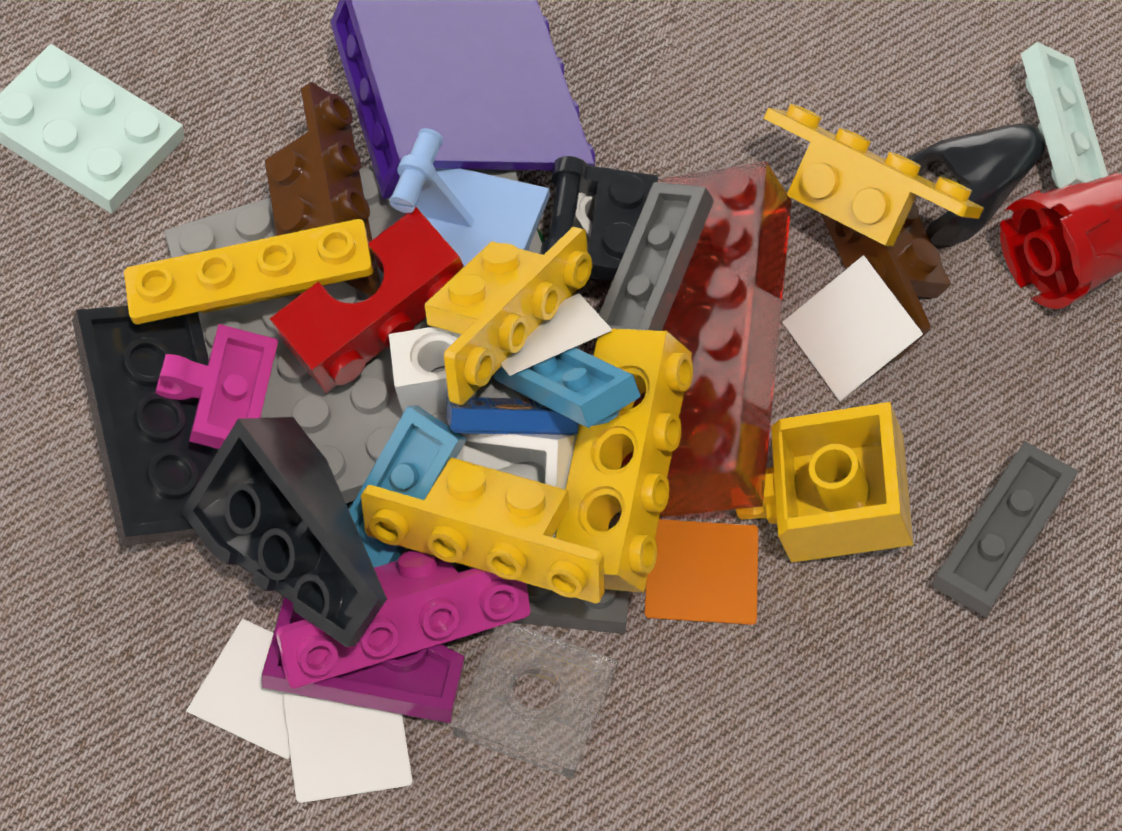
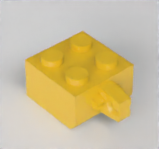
(837, 483)

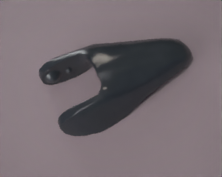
(987, 164)

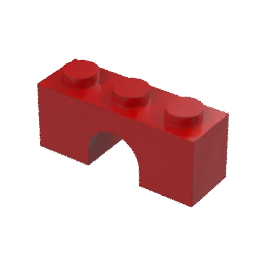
(338, 337)

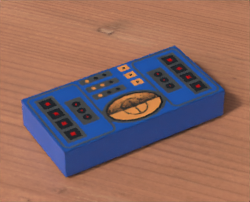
(507, 417)

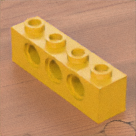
(641, 488)

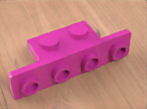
(423, 609)

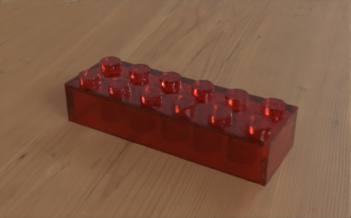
(731, 325)

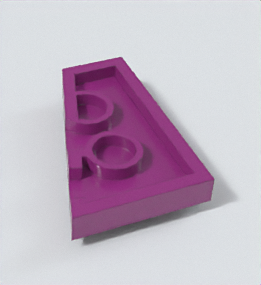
(412, 685)

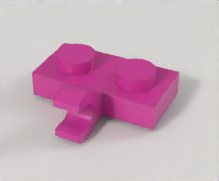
(227, 387)

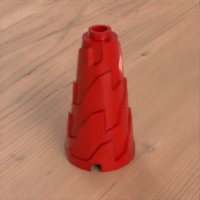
(1065, 240)

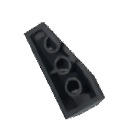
(285, 521)

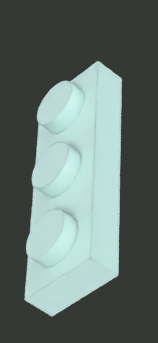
(1063, 116)

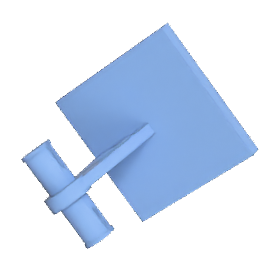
(466, 204)

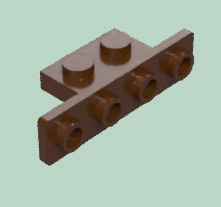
(319, 176)
(907, 268)

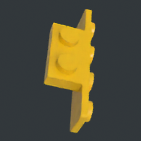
(859, 186)
(247, 272)
(500, 303)
(490, 525)

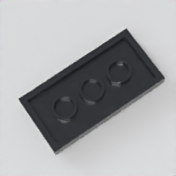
(138, 432)

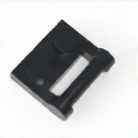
(616, 211)

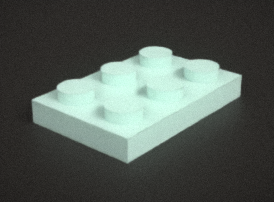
(84, 128)

